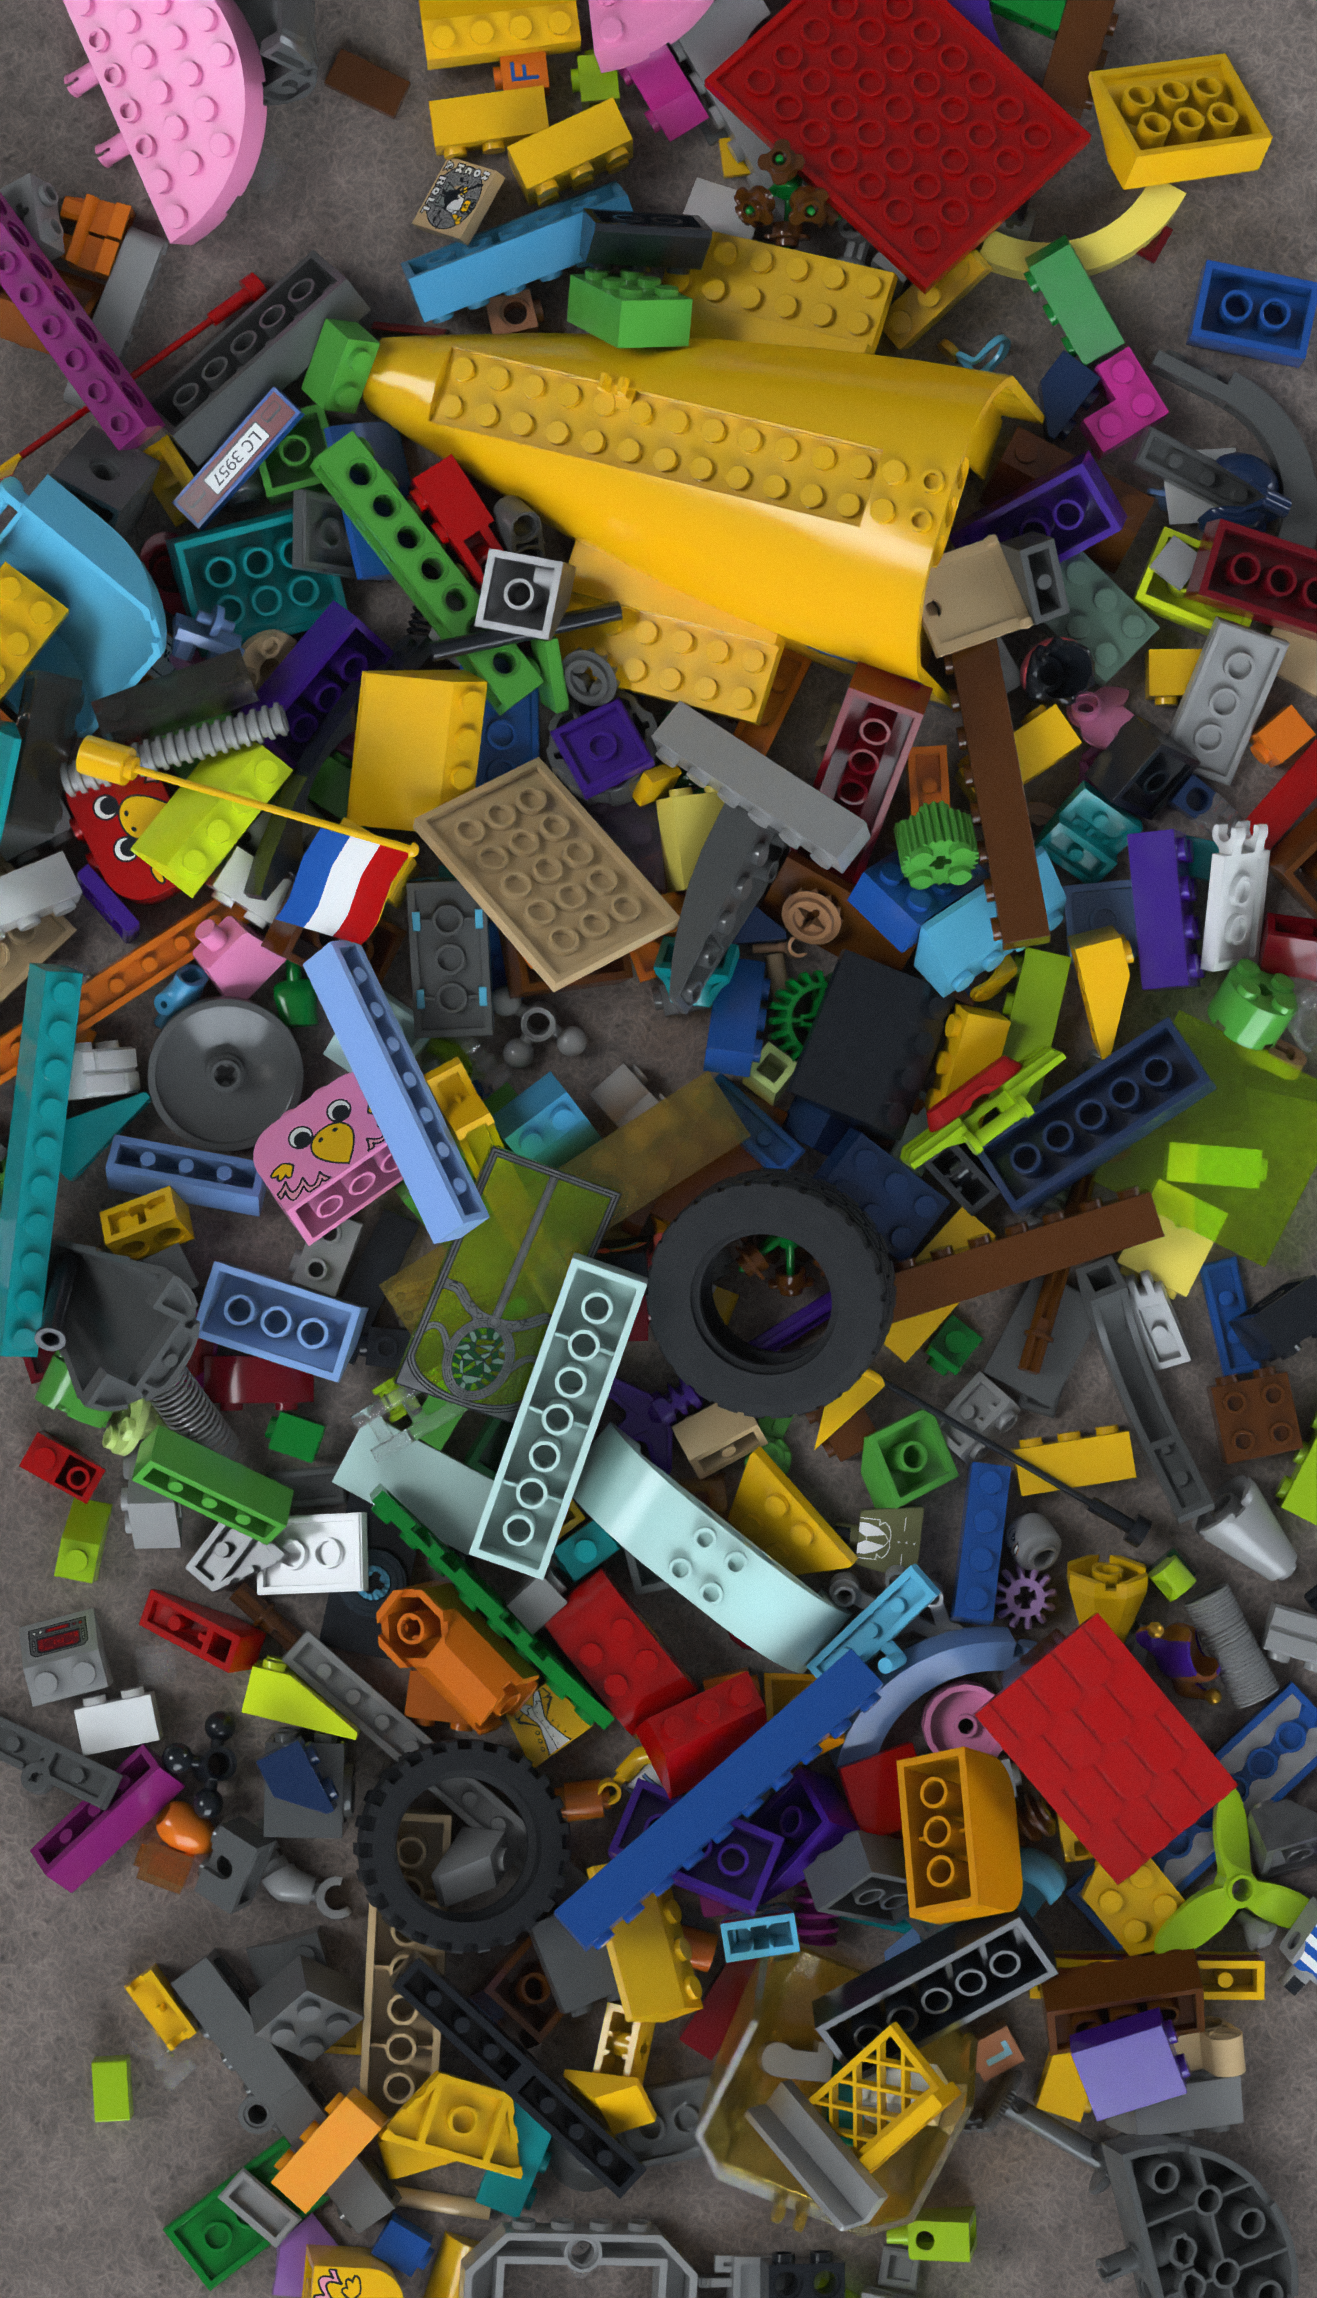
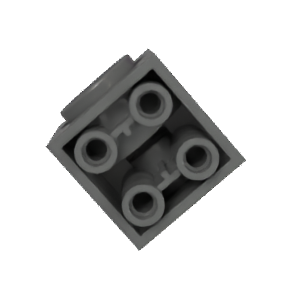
(108, 480)
(296, 1821)

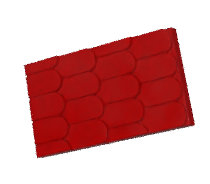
(1104, 1746)

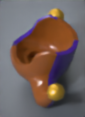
(1181, 1659)

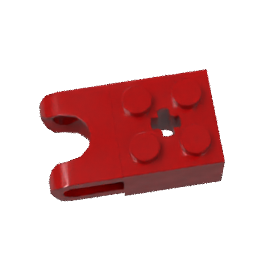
(455, 515)

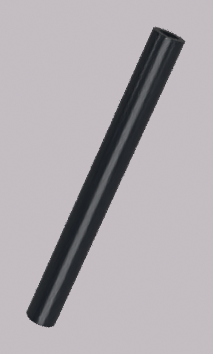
(492, 639)

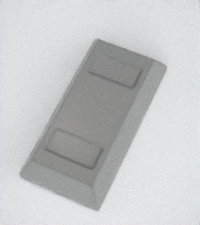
(259, 2207)

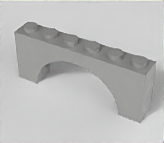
(704, 49)

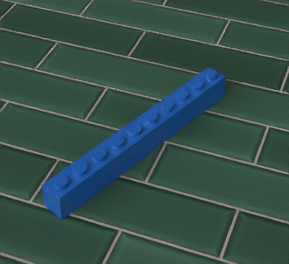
(718, 1800)

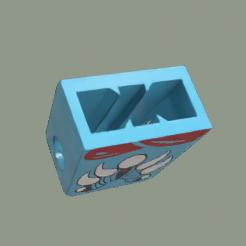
(766, 1934)

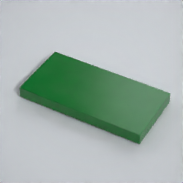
(215, 2237)

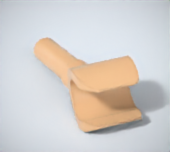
(780, 947)

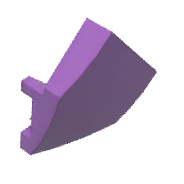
(291, 2256)

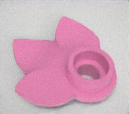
(1104, 715)

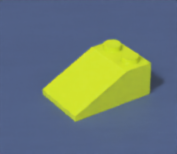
(284, 1696)

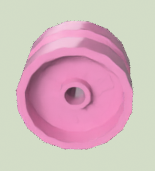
(945, 1710)

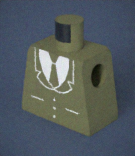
(884, 1536)

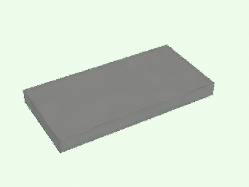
(1226, 696)

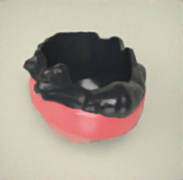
(1057, 671)

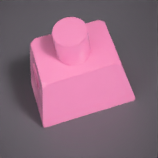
(234, 957)

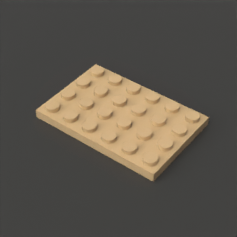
(546, 873)

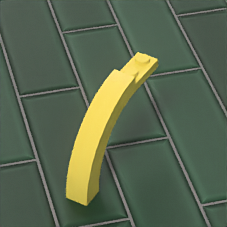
(1097, 250)

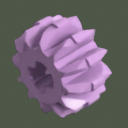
(1034, 1603)

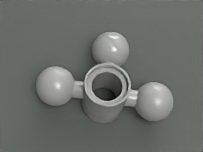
(519, 1051)

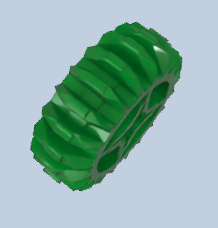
(784, 1021)

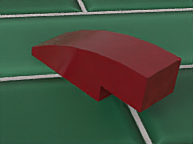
(708, 2026)

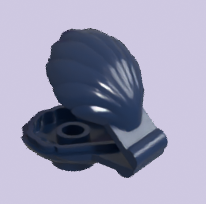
(1262, 478)

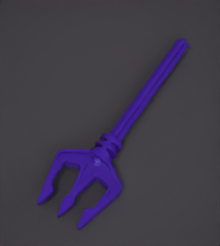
(651, 1415)

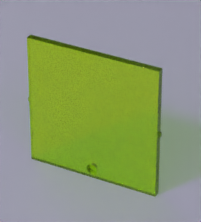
(1233, 1157)

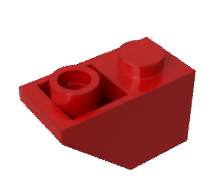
(62, 1466)

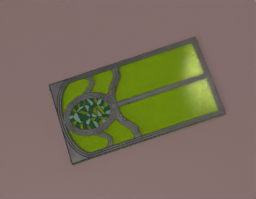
(503, 1283)

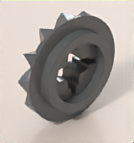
(579, 682)

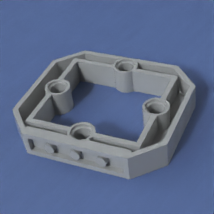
(551, 2244)

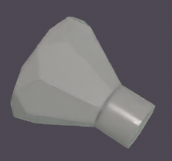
(1257, 1931)

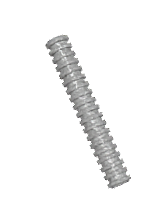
(192, 744)

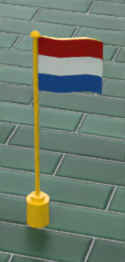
(340, 877)

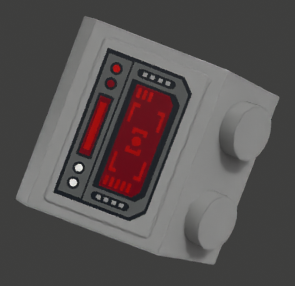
(64, 1657)

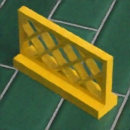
(903, 2125)

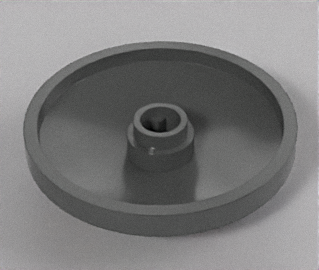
(224, 1072)

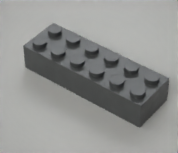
(256, 352)

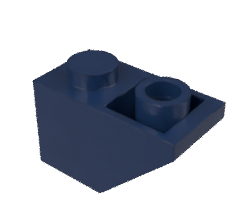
(1063, 392)
(295, 1778)

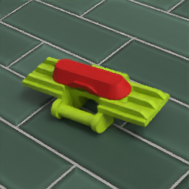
(997, 1086)

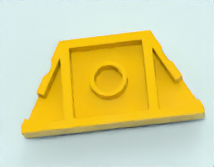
(784, 1522)
(1134, 1907)
(460, 2123)

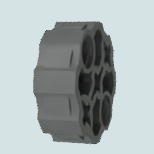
(618, 794)

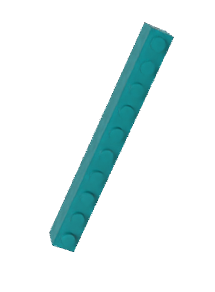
(35, 1151)

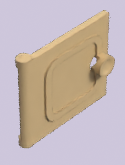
(974, 598)

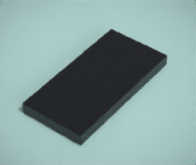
(341, 1625)

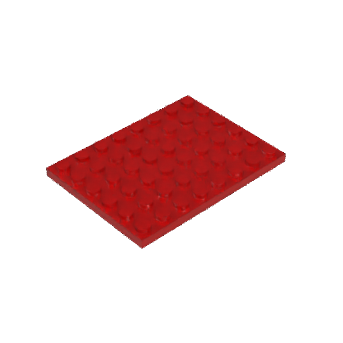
(901, 121)

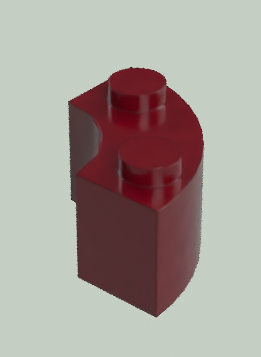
(252, 1379)

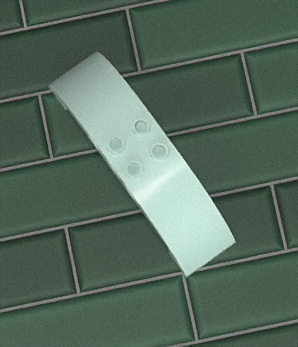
(704, 1555)

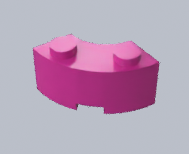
(667, 93)

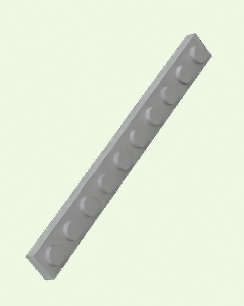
(399, 1735)

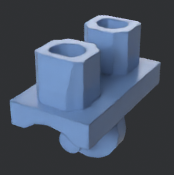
(205, 631)

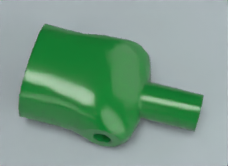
(296, 999)

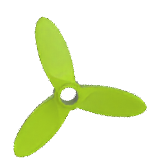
(1214, 1905)

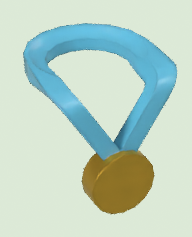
(966, 361)

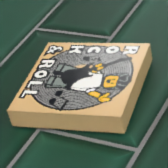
(458, 200)

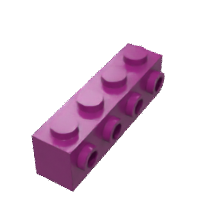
(92, 1835)

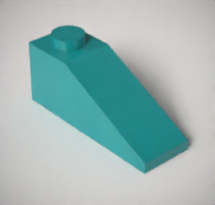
(94, 1131)

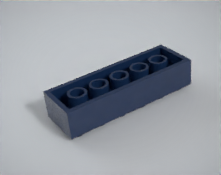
(1096, 1117)

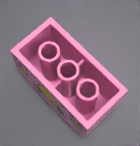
(326, 1159)

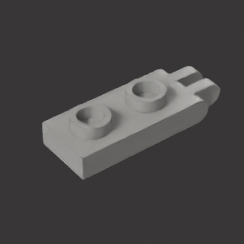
(1157, 1322)

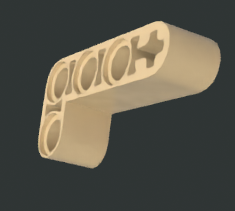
(1215, 2050)

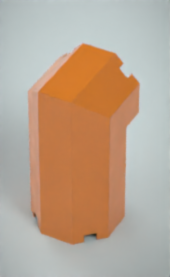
(455, 1653)

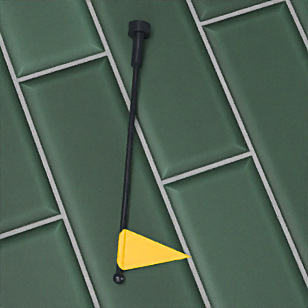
(871, 1383)

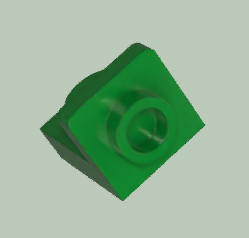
(951, 1346)

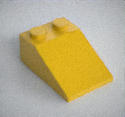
(1103, 978)

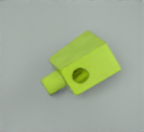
(952, 2232)

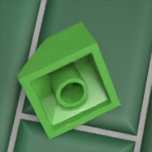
(906, 1460)

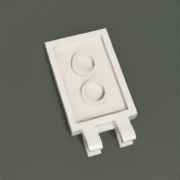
(1235, 896)

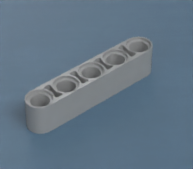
(125, 295)

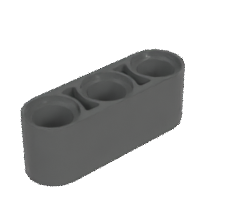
(518, 527)

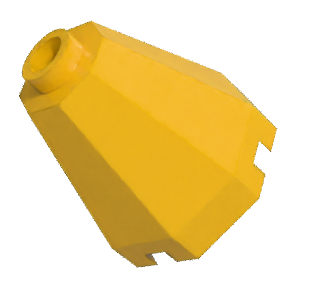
(1109, 1588)

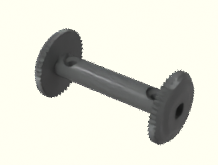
(1003, 2103)

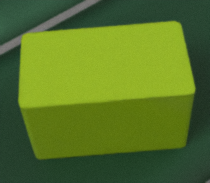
(112, 2088)

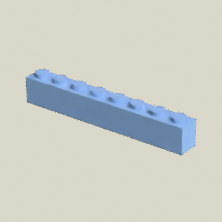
(396, 1091)

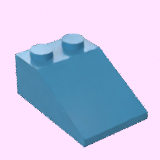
(545, 1124)

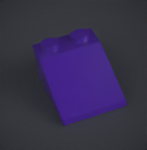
(811, 1820)

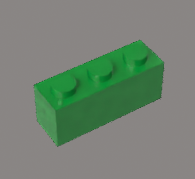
(1072, 301)

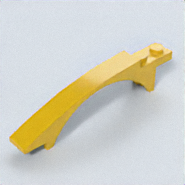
(464, 1112)

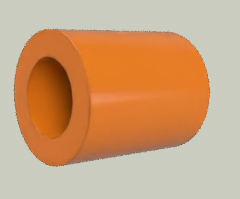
(702, 1945)

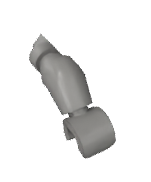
(298, 1887)

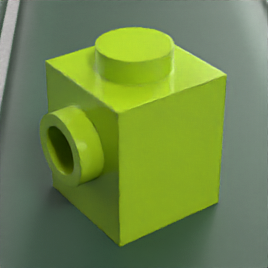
(593, 84)

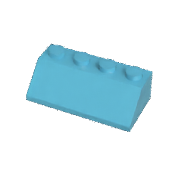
(960, 938)

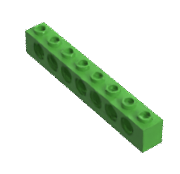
(405, 564)

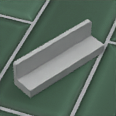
(817, 2157)

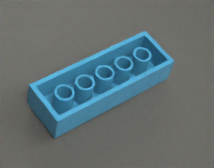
(505, 256)

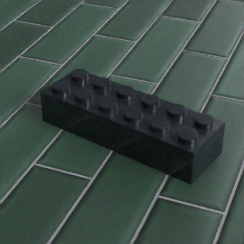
(936, 1985)

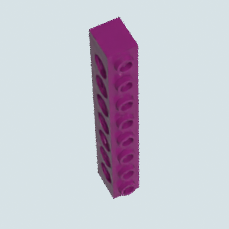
(72, 337)

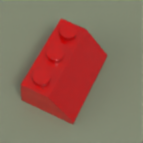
(701, 1732)

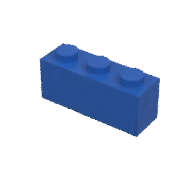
(736, 1019)

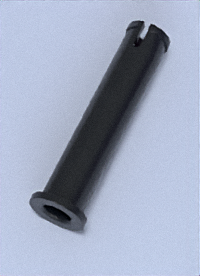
(51, 1333)

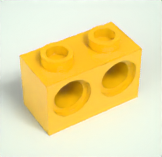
(147, 1224)

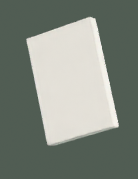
(324, 1556)

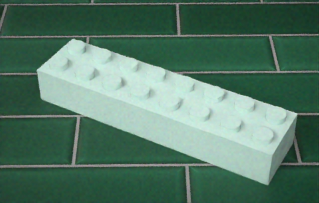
(558, 1415)

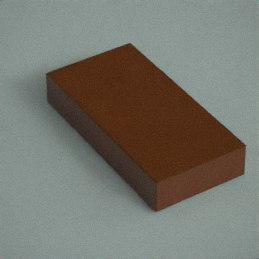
(367, 84)

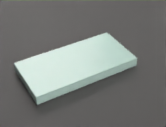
(426, 1481)

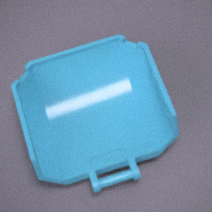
(82, 562)

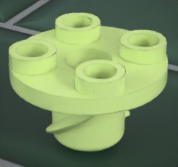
(130, 1426)

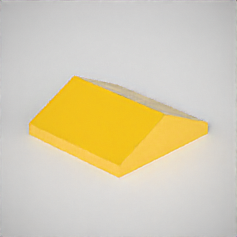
(612, 2099)

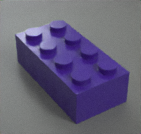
(1065, 504)
(317, 675)
(1165, 910)
(729, 1872)

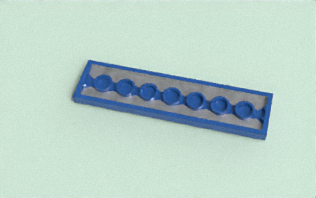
(1266, 1762)

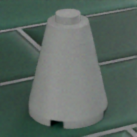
(1247, 1530)

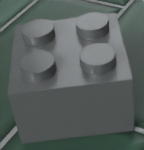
(306, 2008)

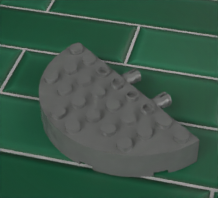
(1195, 2223)

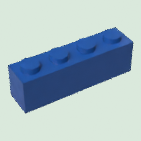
(980, 1543)

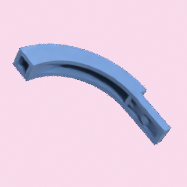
(926, 1667)

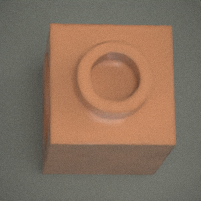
(502, 304)

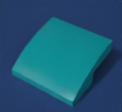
(1087, 834)

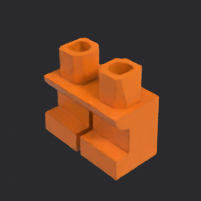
(97, 234)

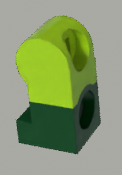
(1171, 1575)

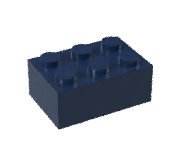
(885, 1189)

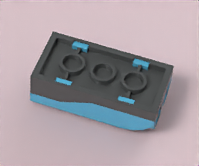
(449, 960)

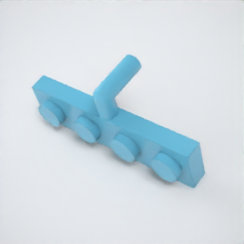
(881, 1623)

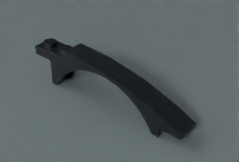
(282, 842)

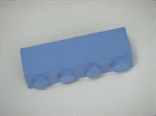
(194, 1174)

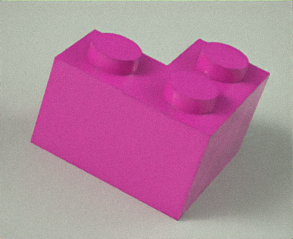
(1130, 407)

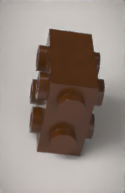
(1254, 1415)

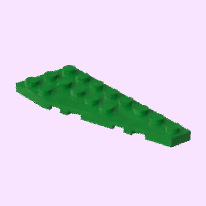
(534, 1648)

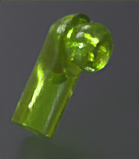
(448, 1050)

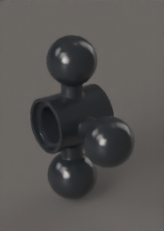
(179, 1758)

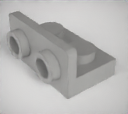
(984, 1410)

